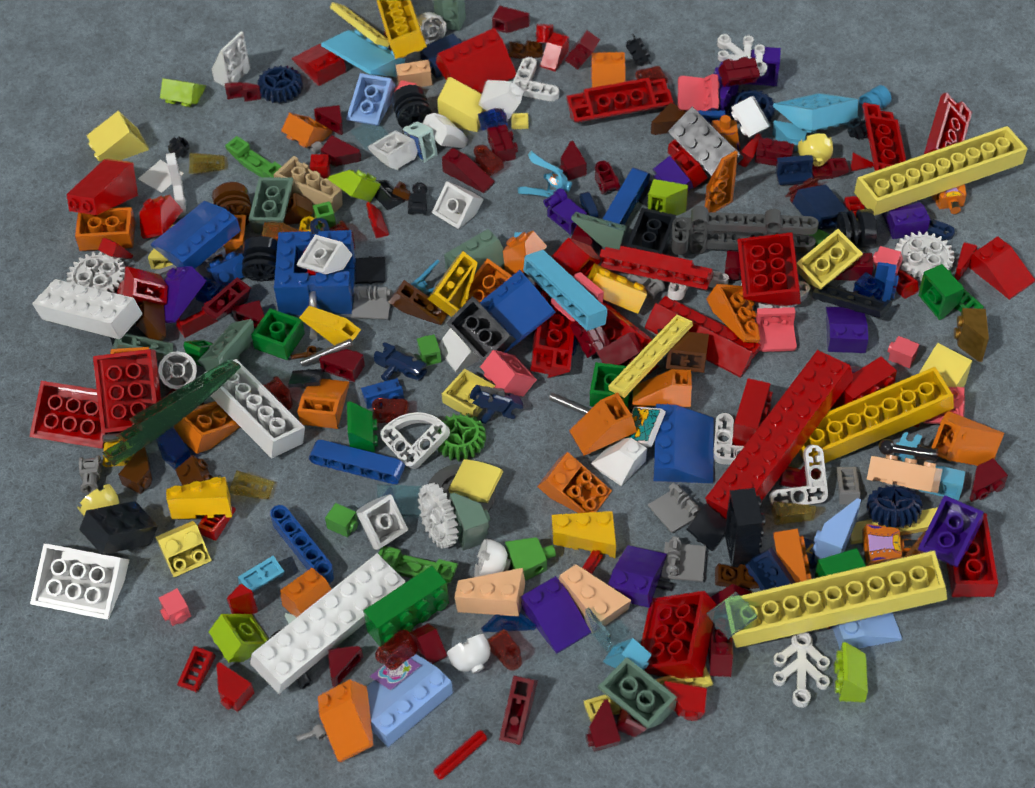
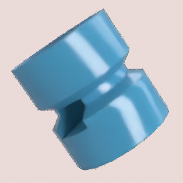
(878, 95)

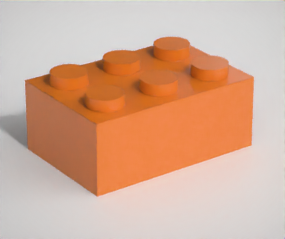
(113, 224)

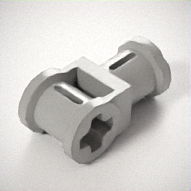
(651, 285)
(90, 472)

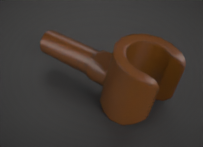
(310, 351)

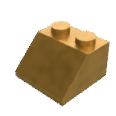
(972, 332)

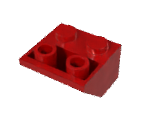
(576, 257)
(145, 286)

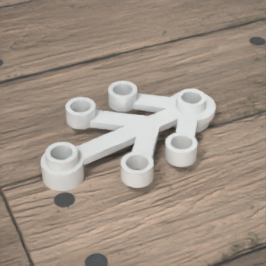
(724, 42)
(802, 666)

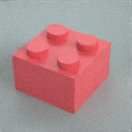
(508, 373)

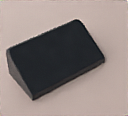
(386, 197)

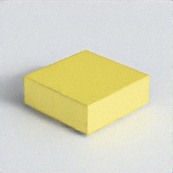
(519, 121)

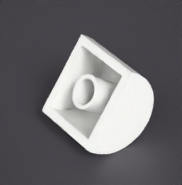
(381, 521)

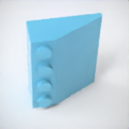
(364, 53)
(818, 111)

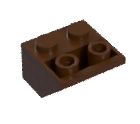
(689, 353)

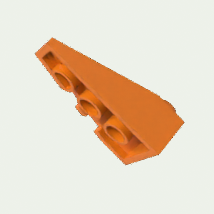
(721, 185)
(734, 311)

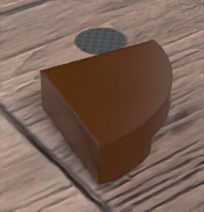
(401, 191)

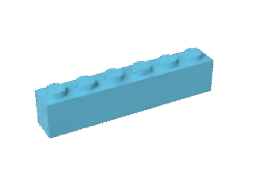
(565, 290)

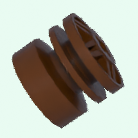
(234, 198)

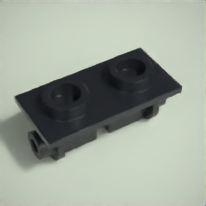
(641, 55)

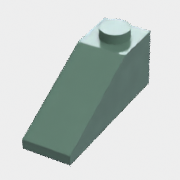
(602, 231)
(131, 341)

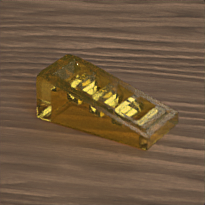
(200, 163)
(245, 478)
(791, 513)

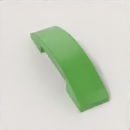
(249, 159)
(411, 566)

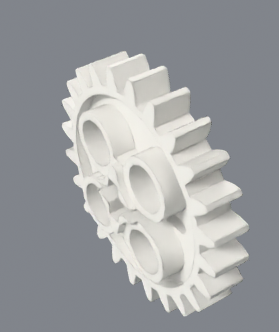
(923, 253)
(98, 272)
(438, 515)

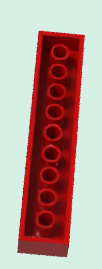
(784, 430)

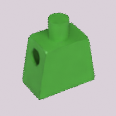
(529, 556)

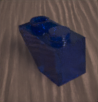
(173, 448)

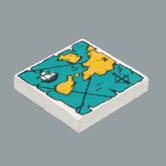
(647, 424)

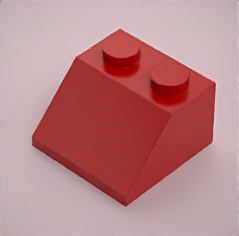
(158, 216)

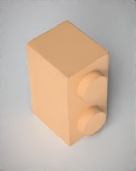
(415, 72)

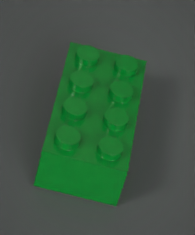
(407, 606)

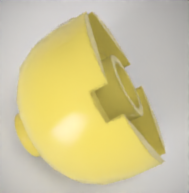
(818, 146)
(99, 499)

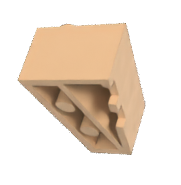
(905, 473)
(491, 593)
(593, 593)

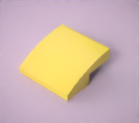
(475, 480)

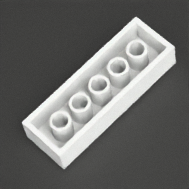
(87, 308)
(259, 413)

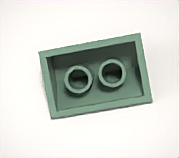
(452, 12)
(270, 201)
(479, 248)
(229, 344)
(471, 521)
(639, 694)

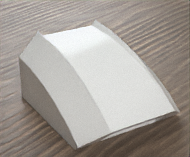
(445, 131)
(394, 149)

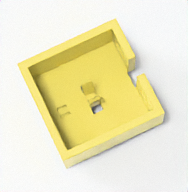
(460, 390)

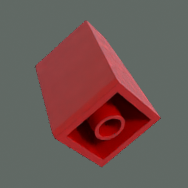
(104, 188)

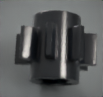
(857, 128)
(179, 146)

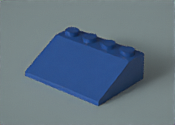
(197, 235)
(518, 307)
(684, 446)

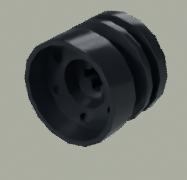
(410, 105)
(859, 227)
(259, 258)

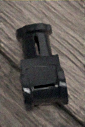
(418, 202)

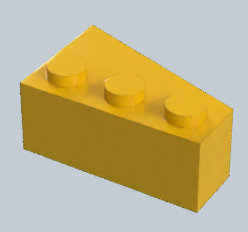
(454, 286)
(618, 289)
(199, 498)
(585, 531)

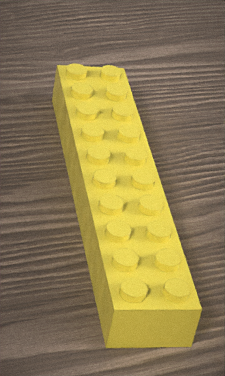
(940, 170)
(843, 598)

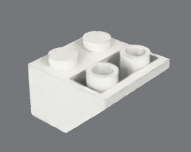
(750, 117)

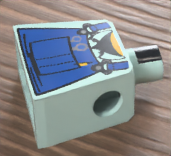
(423, 139)

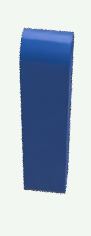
(627, 196)
(357, 461)
(297, 537)

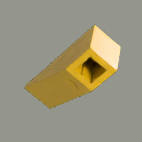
(330, 326)

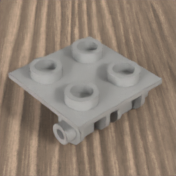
(371, 302)
(675, 508)
(683, 561)

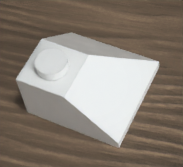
(501, 95)
(457, 205)
(325, 255)
(621, 460)

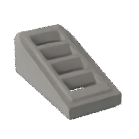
(850, 490)

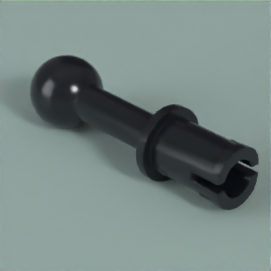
(888, 447)

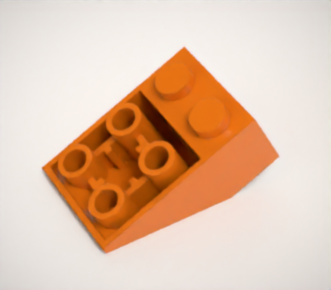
(667, 388)
(323, 404)
(603, 425)
(966, 440)
(574, 485)
(792, 553)

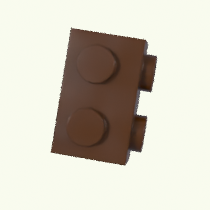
(193, 470)

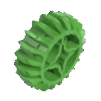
(471, 433)

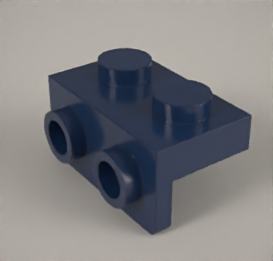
(794, 169)
(769, 570)

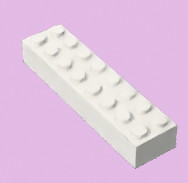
(324, 624)

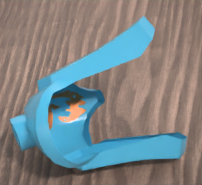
(555, 179)

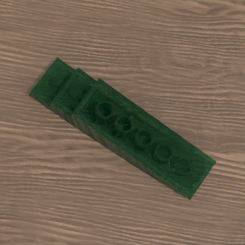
(168, 411)

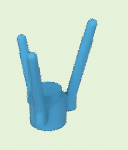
(421, 284)

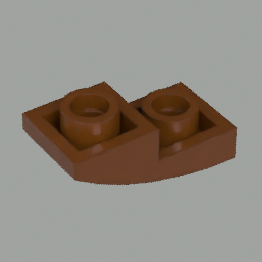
(529, 49)
(739, 576)

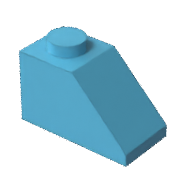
(789, 132)
(629, 649)

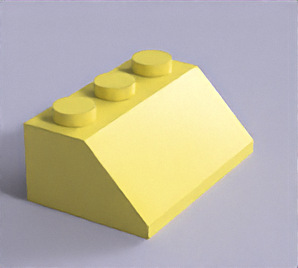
(828, 260)

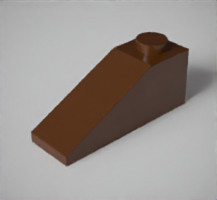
(416, 303)

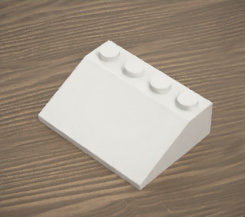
(78, 581)

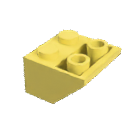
(183, 548)

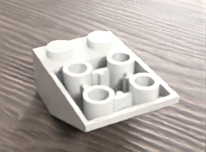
(231, 61)

